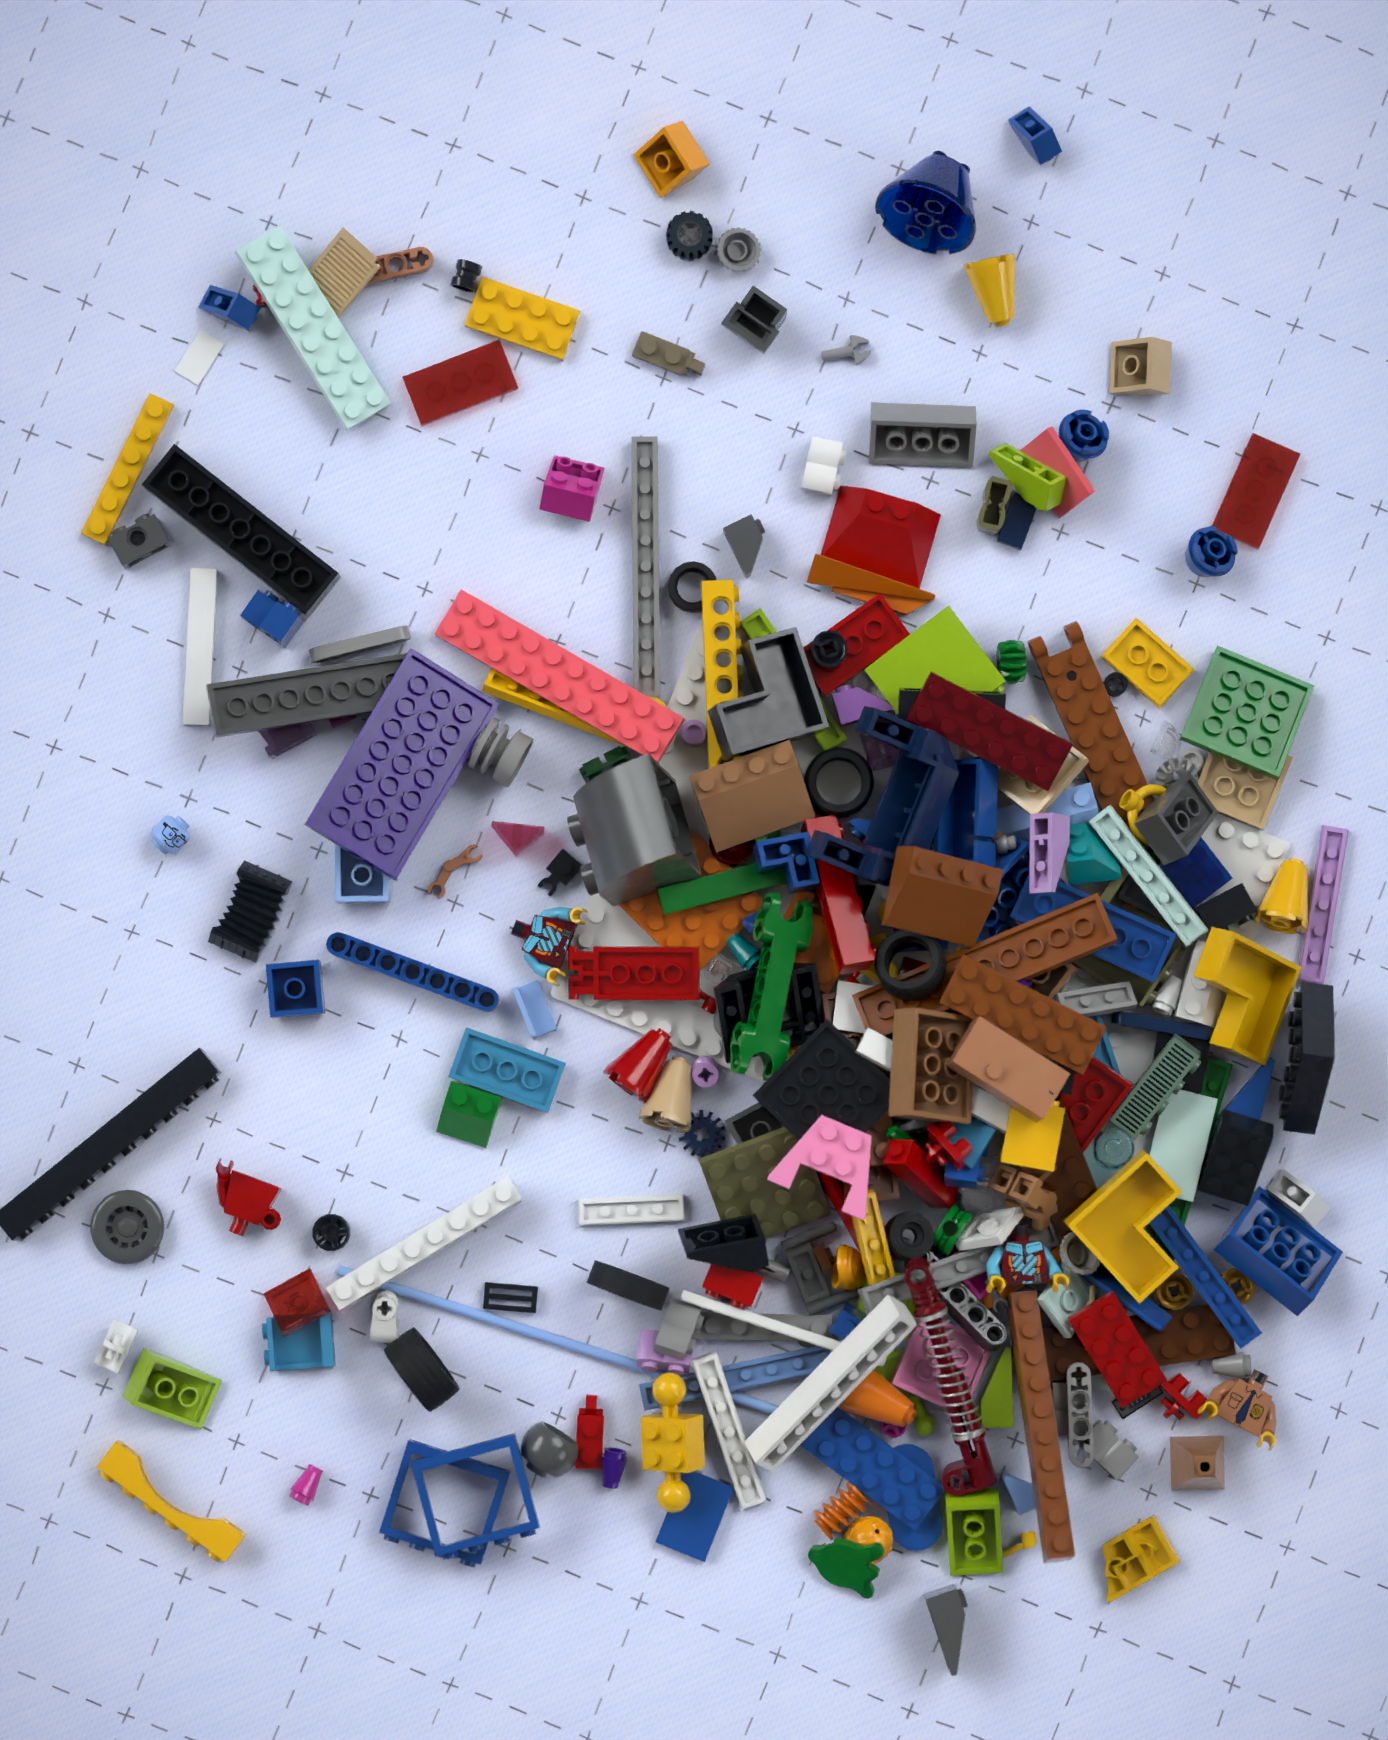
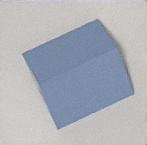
(1020, 1493)

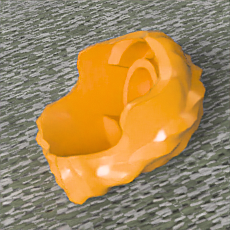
(863, 1533)

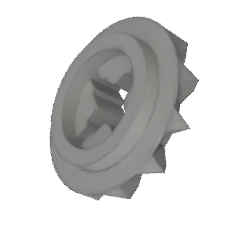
(1166, 771)

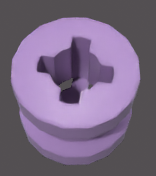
(704, 1065)

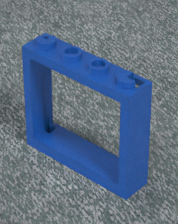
(499, 1536)
(418, 1542)

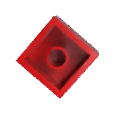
(733, 1284)

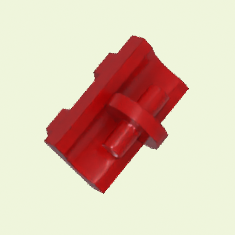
(940, 1136)
(1191, 1405)

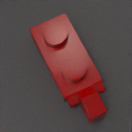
(590, 1435)

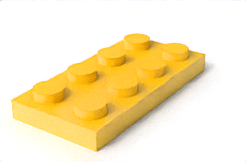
(522, 318)

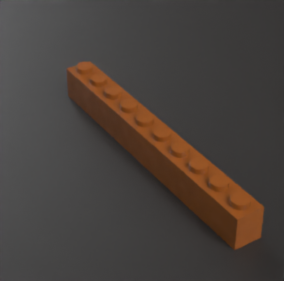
(1040, 1427)

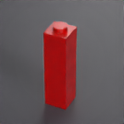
(924, 1179)

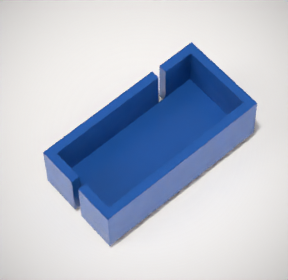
(970, 814)

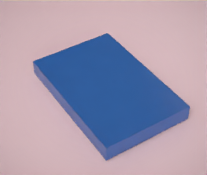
(696, 1526)

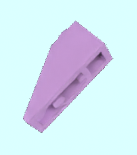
(1047, 850)

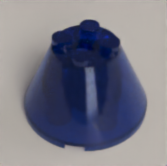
(930, 206)

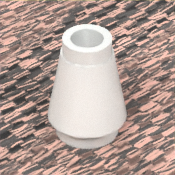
(1167, 996)

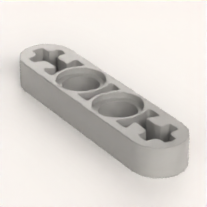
(359, 644)
(1083, 1414)

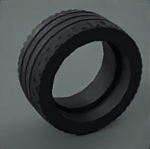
(421, 1369)

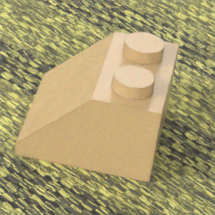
(1140, 367)

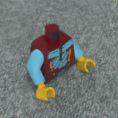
(548, 939)
(1023, 1263)

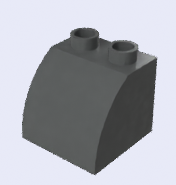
(633, 832)

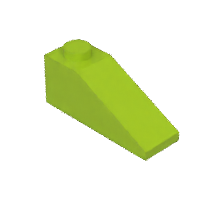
(1031, 478)
(997, 1397)

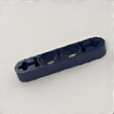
(1162, 1025)

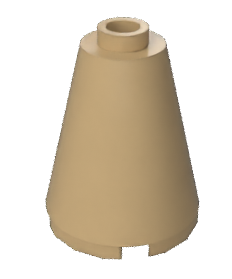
(670, 1098)

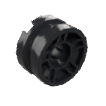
(834, 659)
(320, 1234)

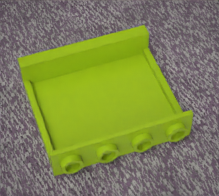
(939, 647)

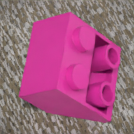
(571, 488)

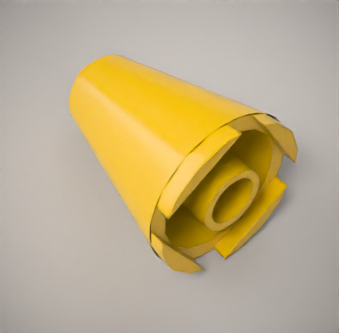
(994, 286)
(1286, 899)

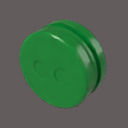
(951, 1229)

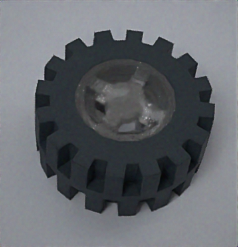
(692, 227)

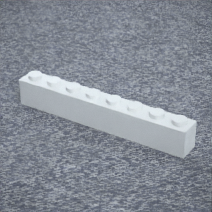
(424, 1244)
(830, 1383)

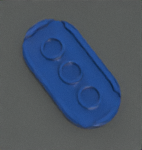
(931, 1526)

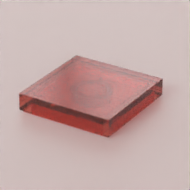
(297, 1302)

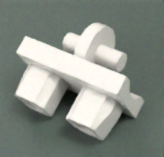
(116, 1346)

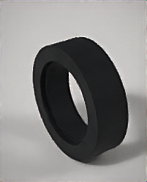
(627, 1285)

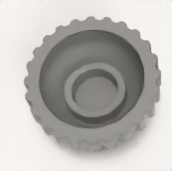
(738, 249)
(1077, 1255)

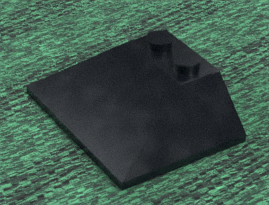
(802, 1010)

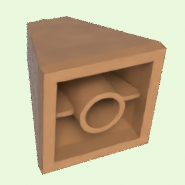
(1185, 1462)

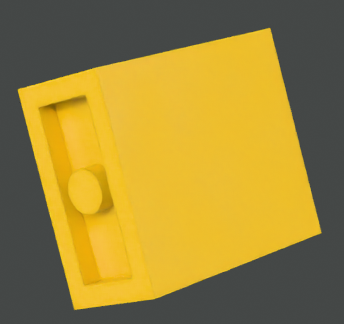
(1031, 1142)

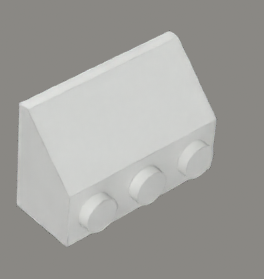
(1198, 1000)

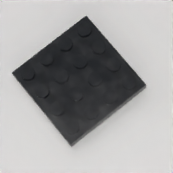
(826, 1081)

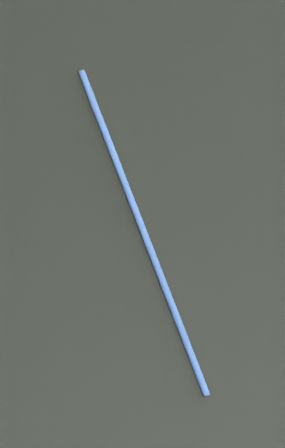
(543, 1335)

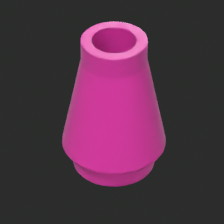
(306, 1486)

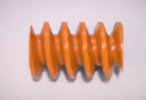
(840, 1510)

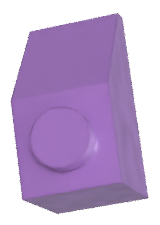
(850, 703)

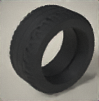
(858, 762)
(916, 989)

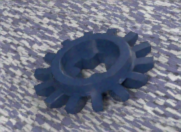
(705, 1144)

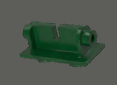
(595, 767)

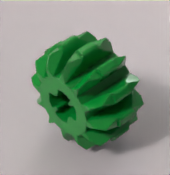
(1011, 661)

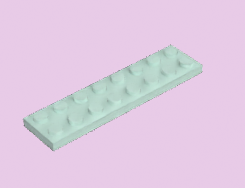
(313, 328)

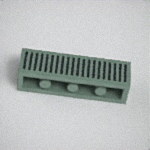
(1155, 1086)

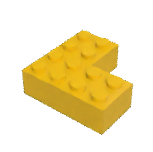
(1256, 990)
(1114, 1223)

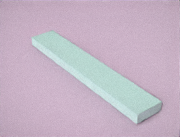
(1148, 875)

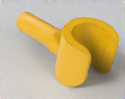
(1028, 1540)

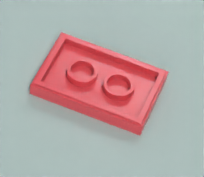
(1053, 453)

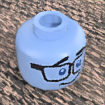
(170, 834)

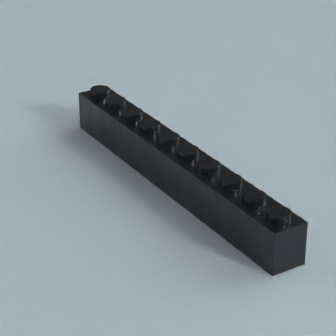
(107, 1144)

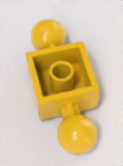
(672, 1442)

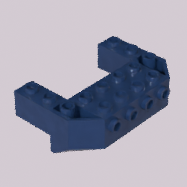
(909, 803)

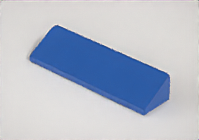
(1146, 1310)

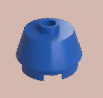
(1083, 435)
(1210, 552)

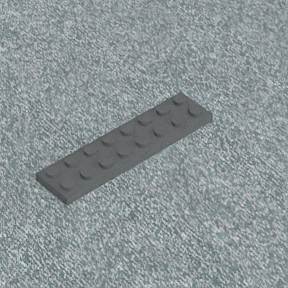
(299, 695)

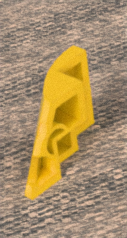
(1137, 1557)

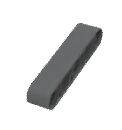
(970, 1304)

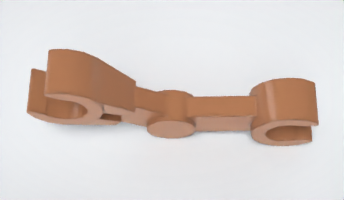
(449, 867)

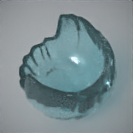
(1112, 1149)

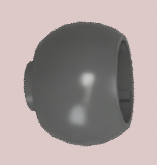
(548, 1450)

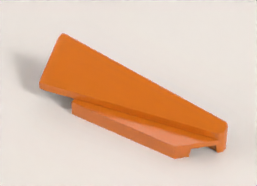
(865, 585)

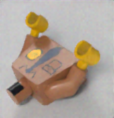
(1245, 1406)

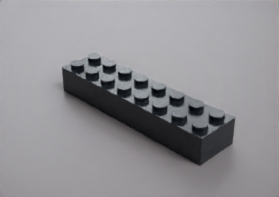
(241, 530)

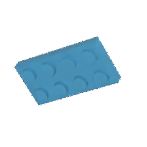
(507, 1070)

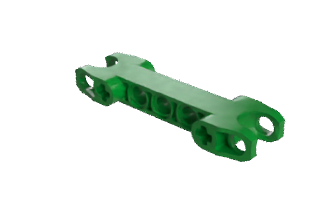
(780, 942)

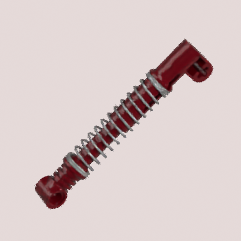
(953, 1385)

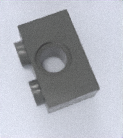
(154, 542)

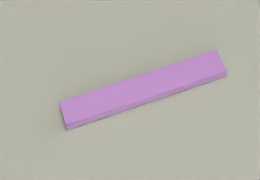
(1322, 904)

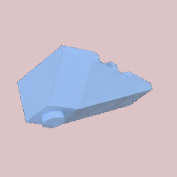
(1074, 802)

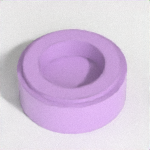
(693, 733)

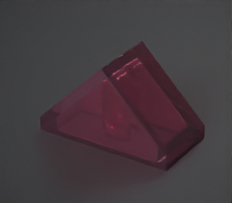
(517, 836)

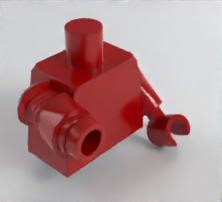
(246, 1199)

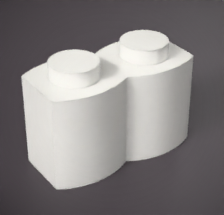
(822, 466)

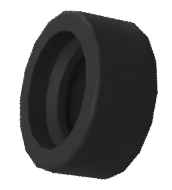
(673, 582)

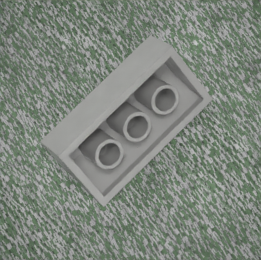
(922, 434)

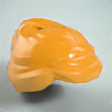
(848, 1269)

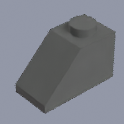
(745, 541)

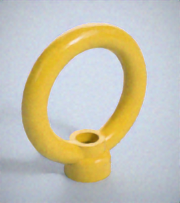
(1133, 803)

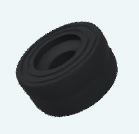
(922, 1233)

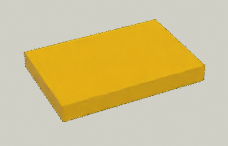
(1147, 663)

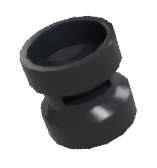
(466, 275)

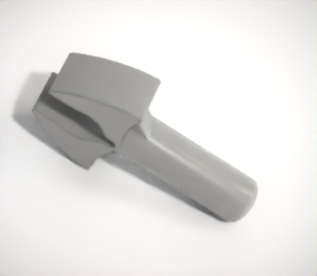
(848, 351)

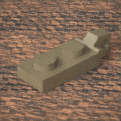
(666, 355)

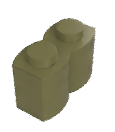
(994, 501)

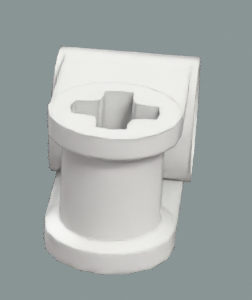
(384, 1321)

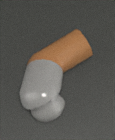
(1004, 843)

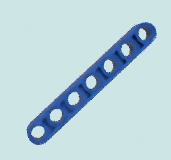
(401, 965)

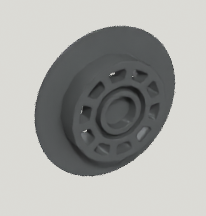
(127, 1227)

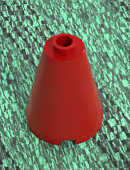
(641, 1064)

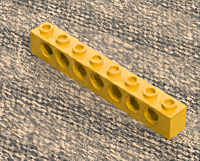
(711, 593)

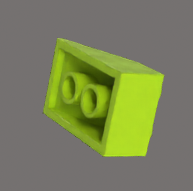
(171, 1388)
(974, 1532)

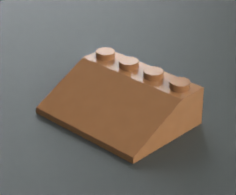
(752, 796)
(919, 1078)

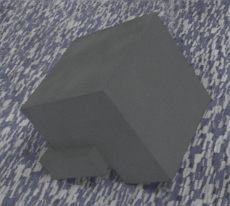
(756, 319)

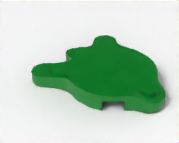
(848, 1564)

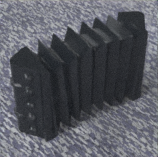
(252, 912)

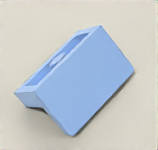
(534, 1009)

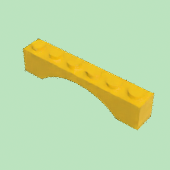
(126, 1468)

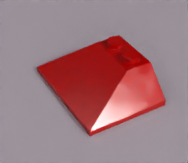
(881, 534)

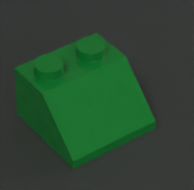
(468, 1114)

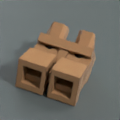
(1024, 1192)

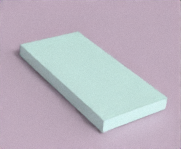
(1183, 1139)

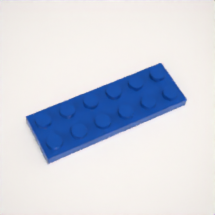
(1140, 943)
(874, 1467)

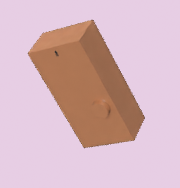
(1008, 1069)

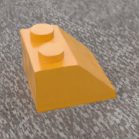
(671, 158)

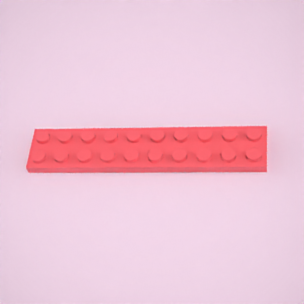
(559, 676)

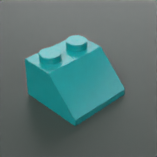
(1089, 857)

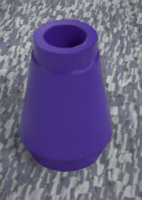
(613, 1466)

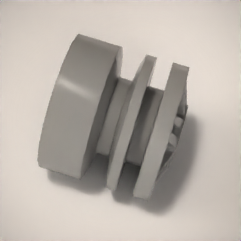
(500, 752)

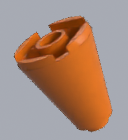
(879, 1401)

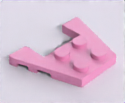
(835, 1152)

